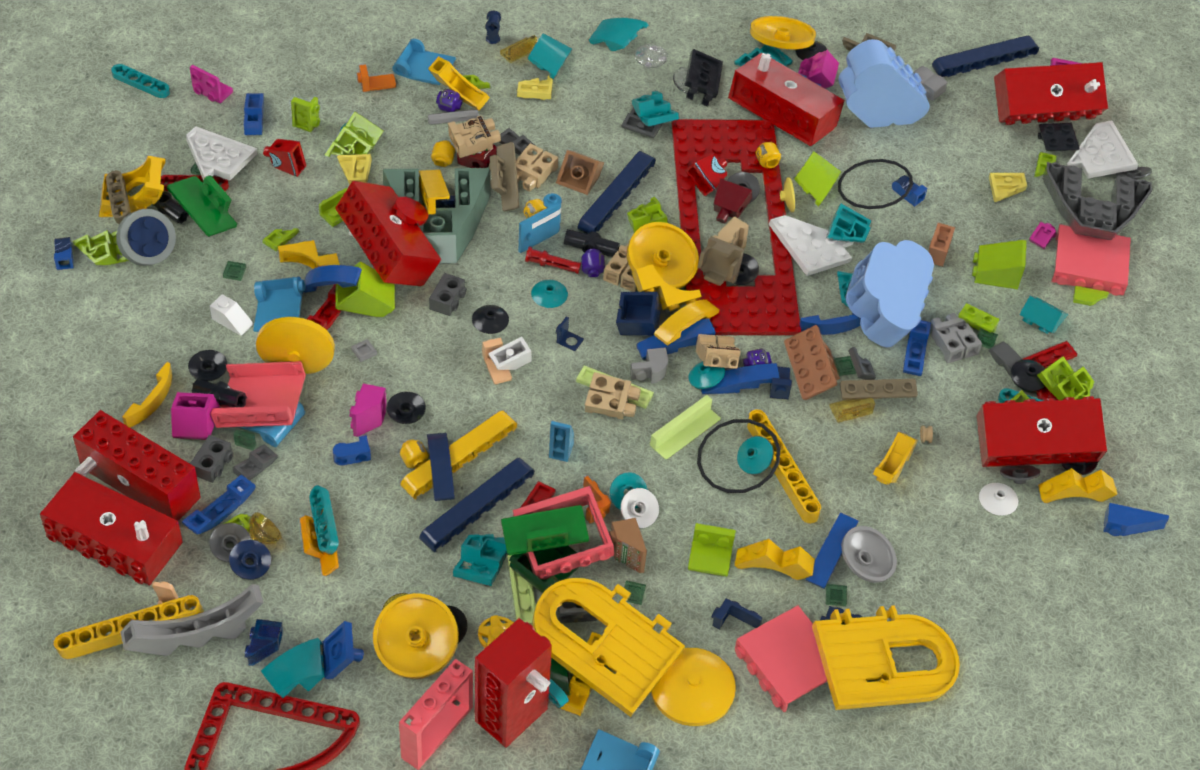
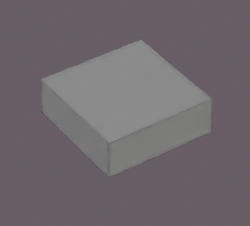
(363, 350)

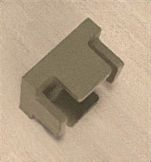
(720, 261)

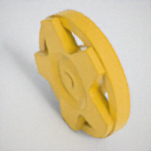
(493, 630)

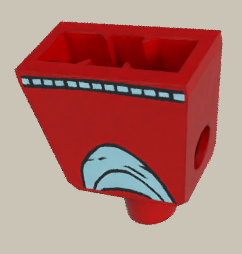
(286, 156)
(707, 173)

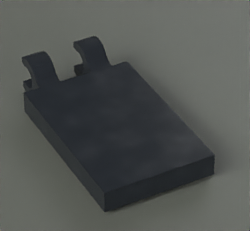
(703, 76)

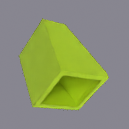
(1000, 264)
(370, 295)

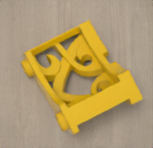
(148, 174)

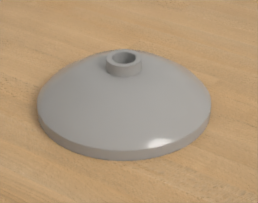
(869, 554)

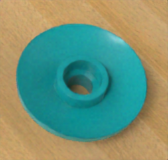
(549, 299)
(705, 376)
(760, 459)
(625, 481)

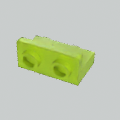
(305, 114)
(328, 211)
(979, 319)

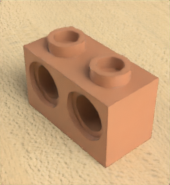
(941, 243)

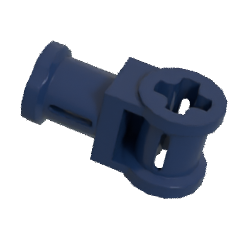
(493, 27)

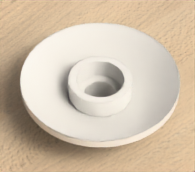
(645, 501)
(996, 504)

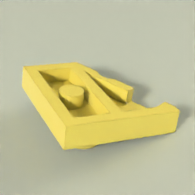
(535, 88)
(355, 167)
(1006, 184)

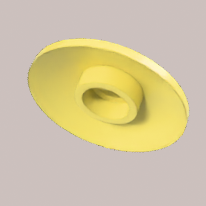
(788, 195)

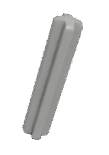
(452, 116)

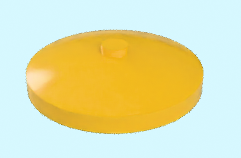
(782, 32)
(668, 249)
(296, 340)
(415, 636)
(695, 688)

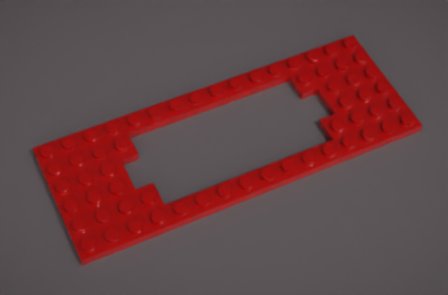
(771, 303)

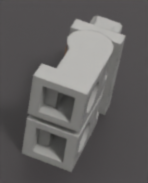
(955, 338)

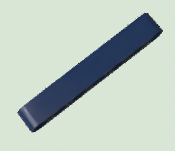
(985, 56)
(616, 192)
(476, 503)

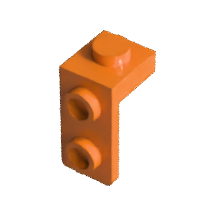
(374, 82)
(601, 499)

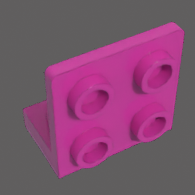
(209, 85)

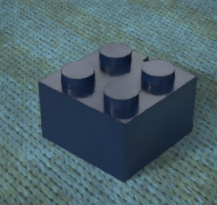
(640, 311)

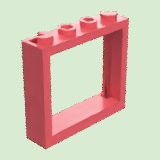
(582, 559)
(436, 714)

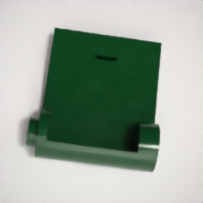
(522, 566)

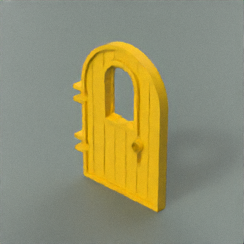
(626, 646)
(863, 653)

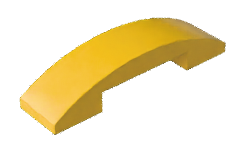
(684, 318)
(138, 413)

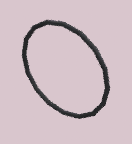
(877, 206)
(749, 488)

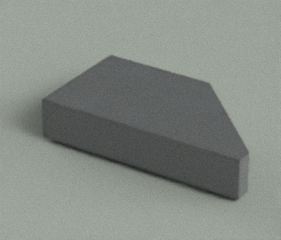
(862, 366)

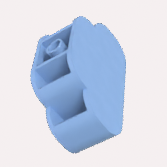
(882, 87)
(890, 290)

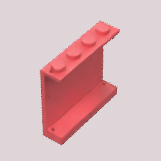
(1092, 261)
(270, 392)
(783, 657)

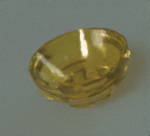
(263, 529)

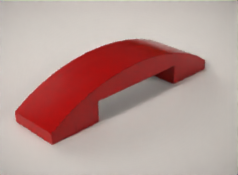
(327, 312)

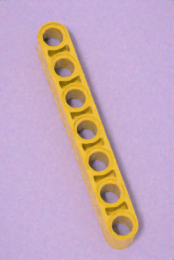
(462, 451)
(787, 471)
(97, 631)

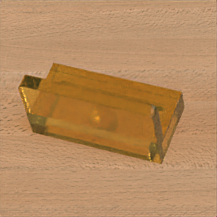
(519, 49)
(852, 408)

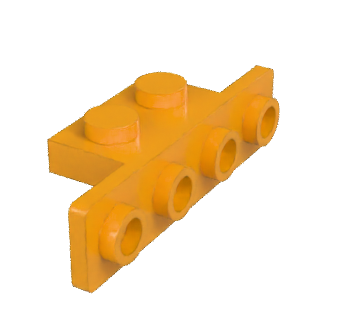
(328, 562)

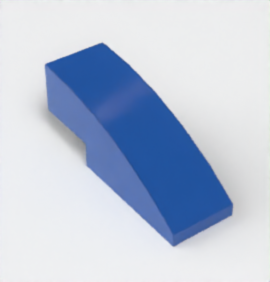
(253, 113)

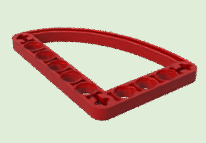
(258, 695)

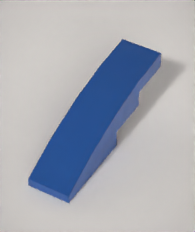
(688, 338)
(744, 378)
(831, 551)

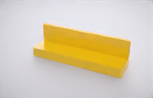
(432, 188)

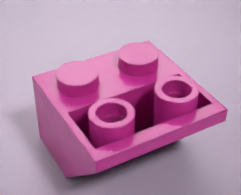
(820, 69)
(368, 409)
(192, 415)

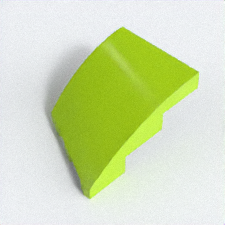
(356, 137)
(817, 177)
(646, 214)
(101, 248)
(1065, 382)

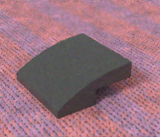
(633, 123)

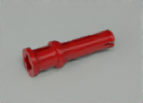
(544, 258)

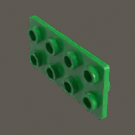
(204, 203)
(544, 530)

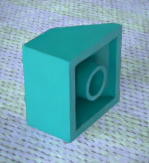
(1043, 314)

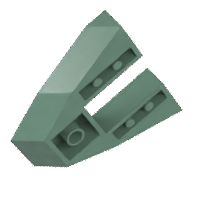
(449, 228)

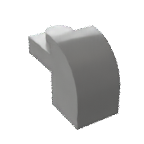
(653, 368)

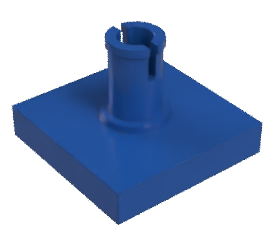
(339, 650)

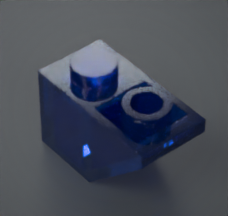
(265, 640)

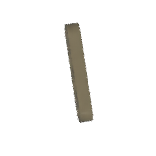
(119, 196)

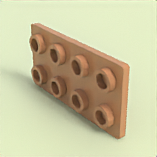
(811, 362)

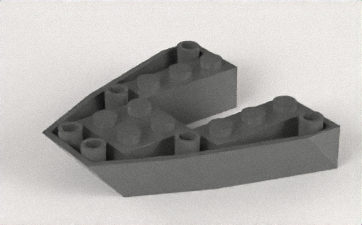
(1089, 215)

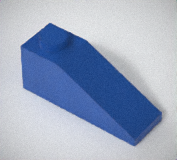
(1127, 520)

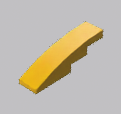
(578, 689)

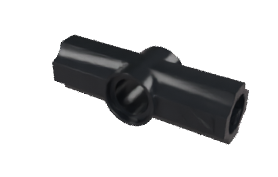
(171, 208)
(591, 240)
(222, 393)

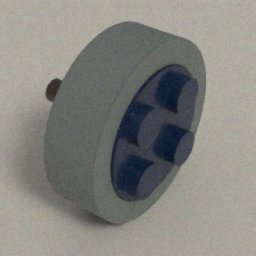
(146, 237)

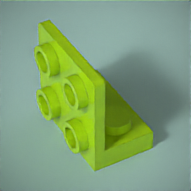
(711, 549)

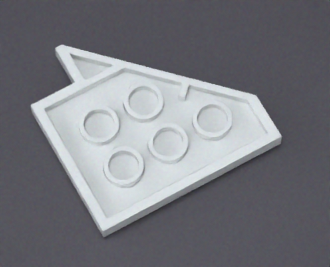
(1103, 152)
(218, 154)
(809, 245)

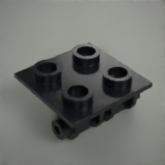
(1058, 136)

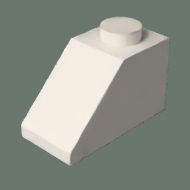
(230, 315)
(511, 355)

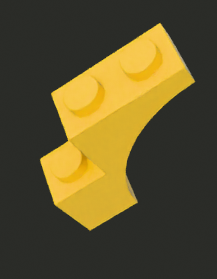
(450, 77)
(306, 254)
(648, 280)
(894, 461)
(1071, 484)
(766, 554)

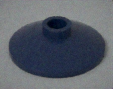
(250, 550)

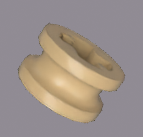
(926, 434)

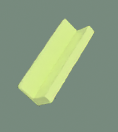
(684, 428)

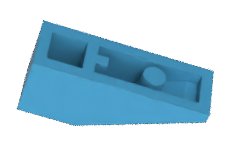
(560, 441)

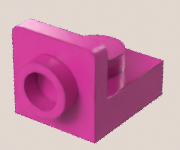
(1043, 235)

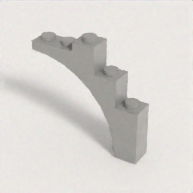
(195, 630)

